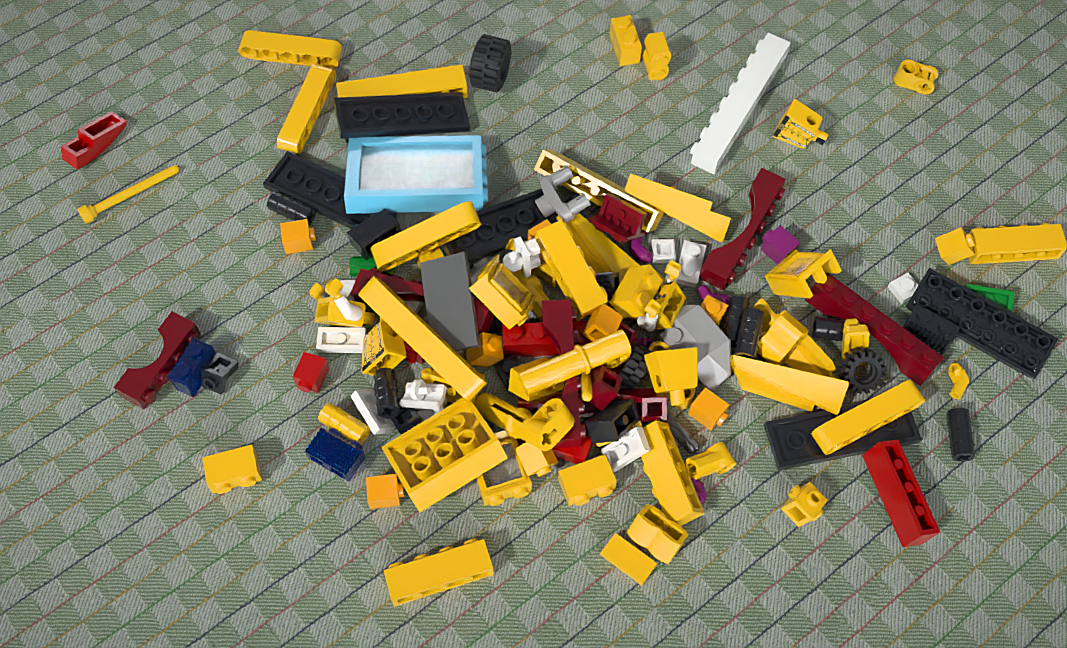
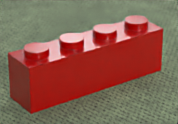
(530, 340)
(900, 493)

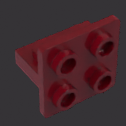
(619, 219)

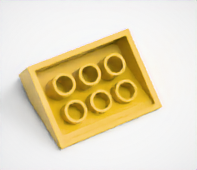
(444, 453)

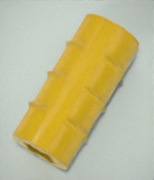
(344, 423)

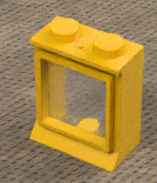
(790, 274)
(503, 293)
(505, 479)

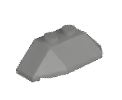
(697, 329)

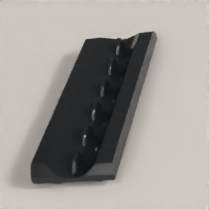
(985, 324)

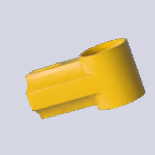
(713, 460)

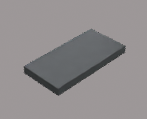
(450, 300)

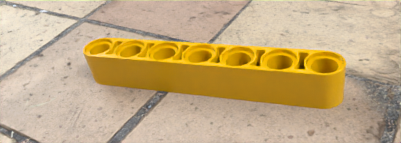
(422, 338)

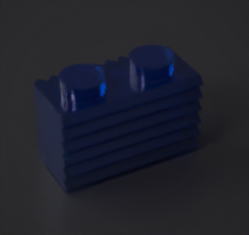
(187, 372)
(335, 453)

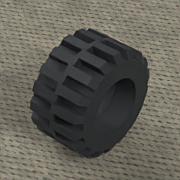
(490, 63)

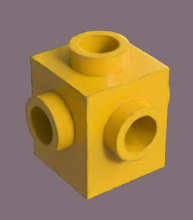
(804, 504)

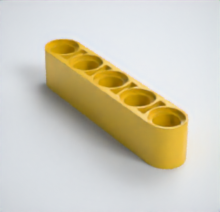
(290, 49)
(306, 109)
(425, 236)
(868, 417)

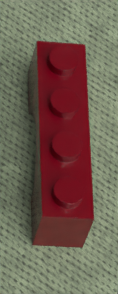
(607, 381)
(143, 383)

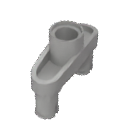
(552, 202)

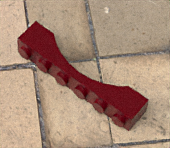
(722, 261)
(414, 292)
(558, 327)
(911, 354)
(649, 404)

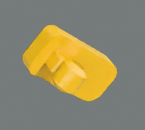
(854, 336)

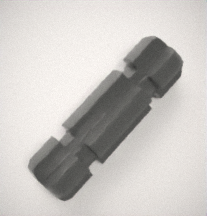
(682, 434)

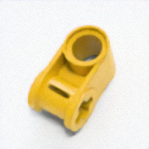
(915, 75)

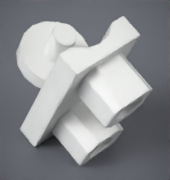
(524, 257)
(424, 396)

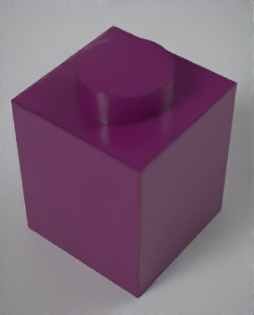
(779, 244)

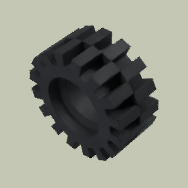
(634, 367)
(871, 379)

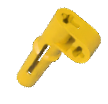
(608, 350)
(521, 424)

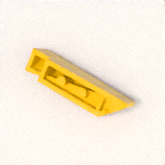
(680, 205)
(598, 249)
(807, 354)
(789, 384)

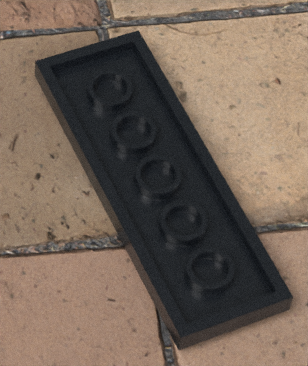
(401, 115)
(315, 187)
(499, 225)
(795, 446)

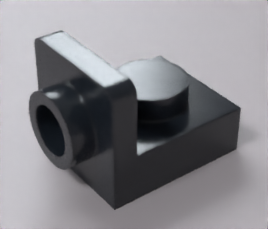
(504, 366)
(217, 372)
(406, 419)

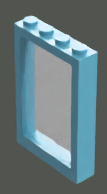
(414, 173)

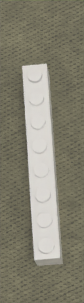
(740, 103)

